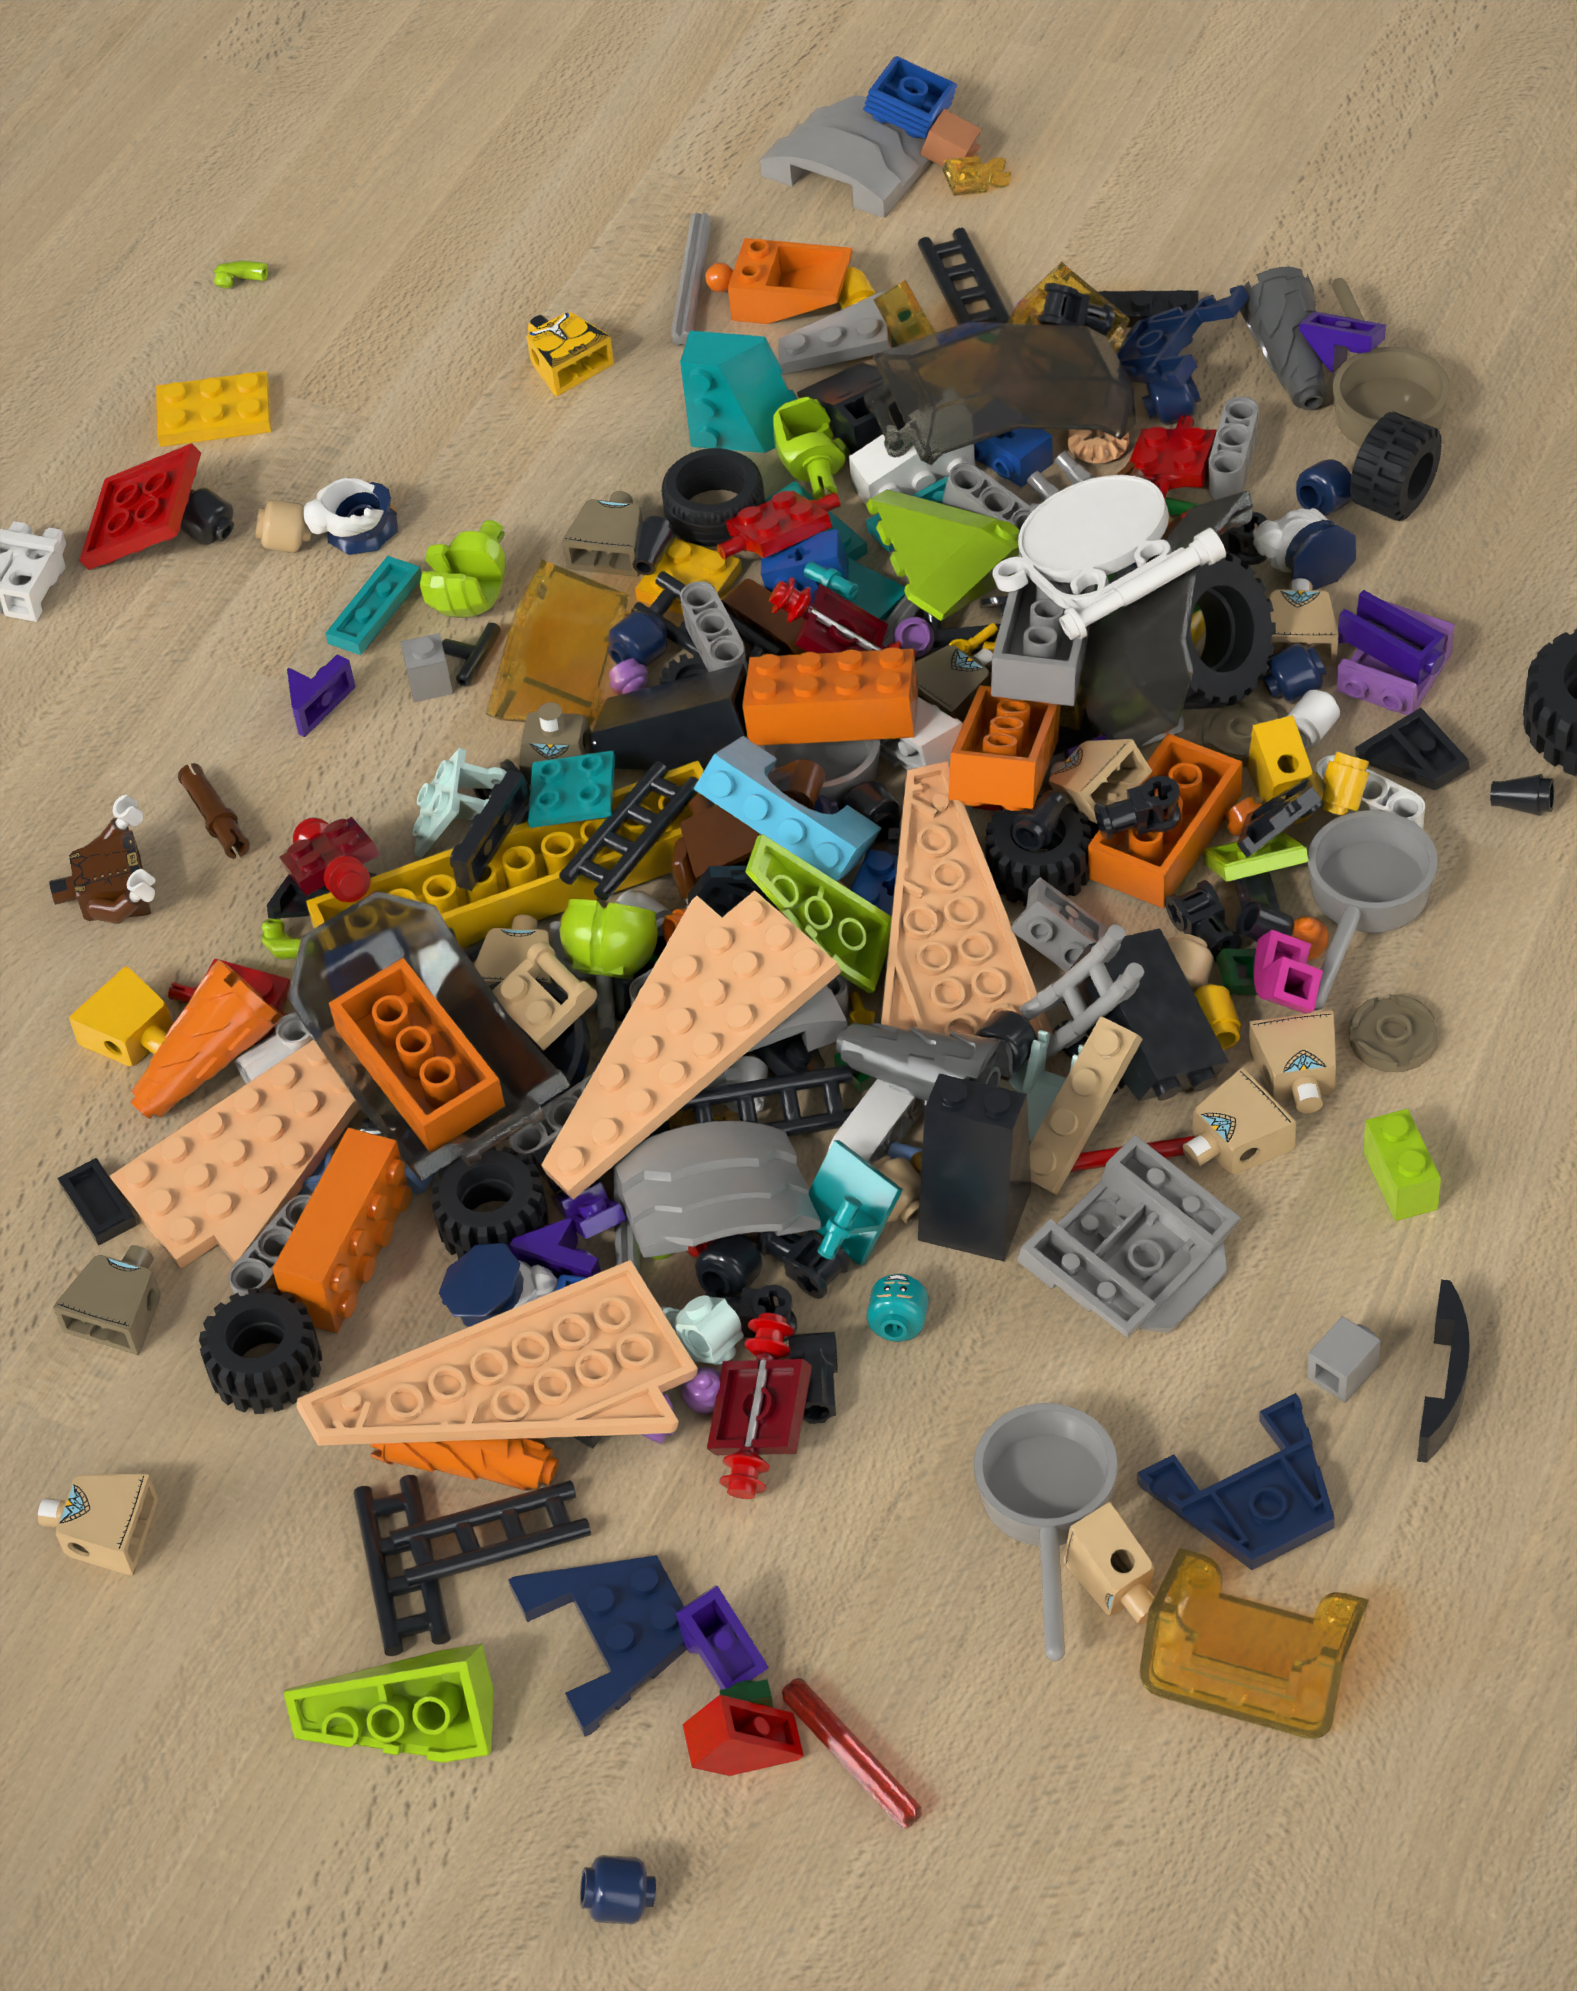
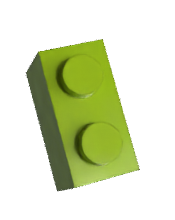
(1401, 1164)

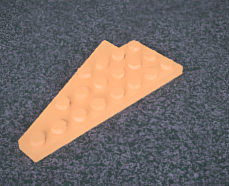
(949, 932)
(697, 1014)
(240, 1159)
(550, 1368)

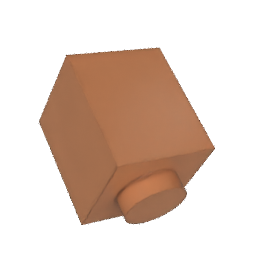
(951, 139)

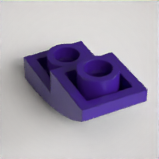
(590, 1210)

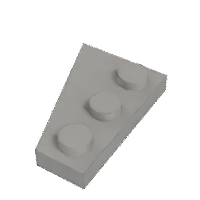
(837, 338)

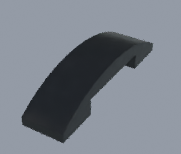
(1438, 1413)

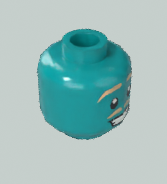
(897, 1307)

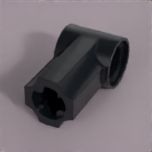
(1260, 908)
(821, 1353)

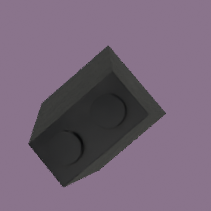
(673, 721)
(1177, 1041)
(973, 1167)

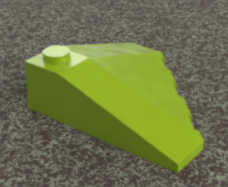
(942, 549)

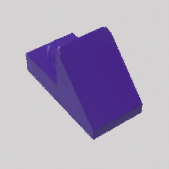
(1335, 335)
(318, 696)
(555, 1249)
(720, 1639)

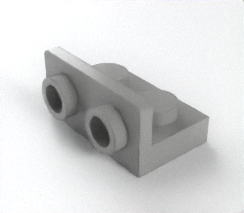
(1056, 925)

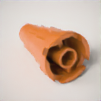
(205, 1038)
(510, 1462)

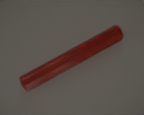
(852, 1753)

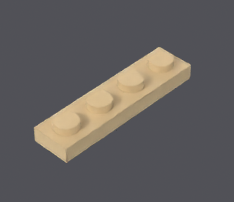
(1080, 1103)

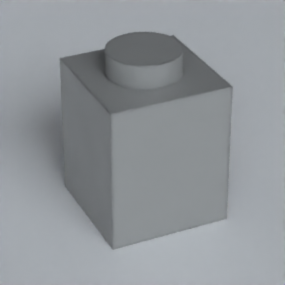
(426, 667)
(1344, 1358)

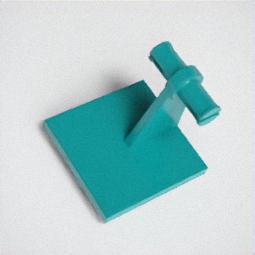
(863, 588)
(571, 789)
(851, 1203)

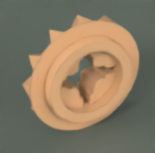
(1096, 449)

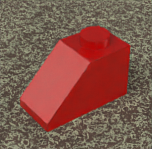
(741, 1737)

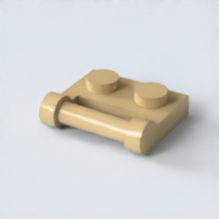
(533, 1006)

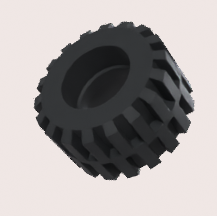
(1395, 466)
(1017, 869)
(494, 1178)
(269, 1378)

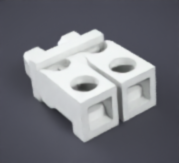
(28, 569)

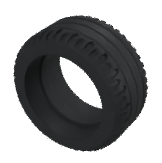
(705, 472)

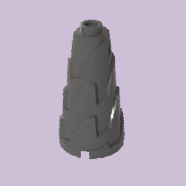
(1274, 318)
(916, 1056)

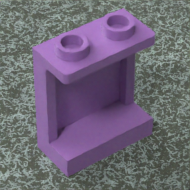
(1380, 684)

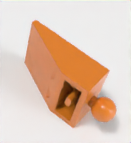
(780, 279)

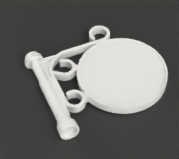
(1094, 533)

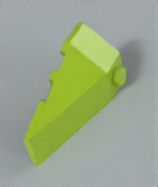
(824, 910)
(415, 1706)

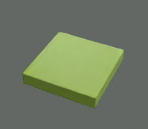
(1232, 864)

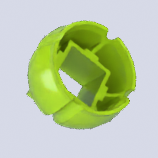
(609, 939)

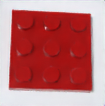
(140, 507)

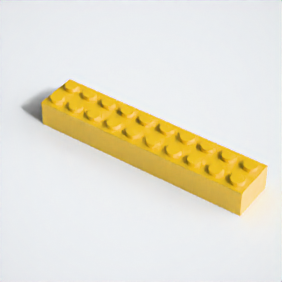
(523, 872)

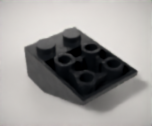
(844, 402)

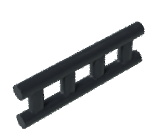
(973, 267)
(680, 635)
(632, 851)
(786, 1087)
(475, 1556)
(386, 1588)

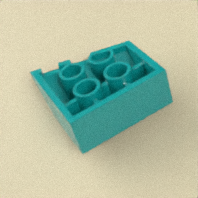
(732, 391)

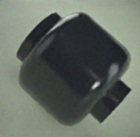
(207, 516)
(876, 804)
(1014, 1030)
(728, 1265)

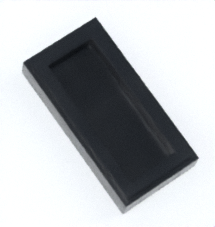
(97, 1201)

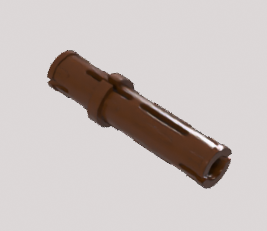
(219, 820)

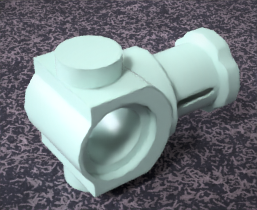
(706, 1329)

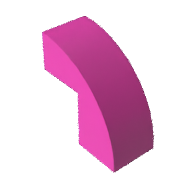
(1283, 972)

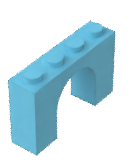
(740, 785)

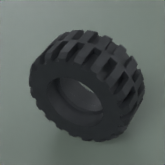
(1236, 634)
(1552, 702)

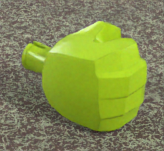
(806, 445)
(466, 572)

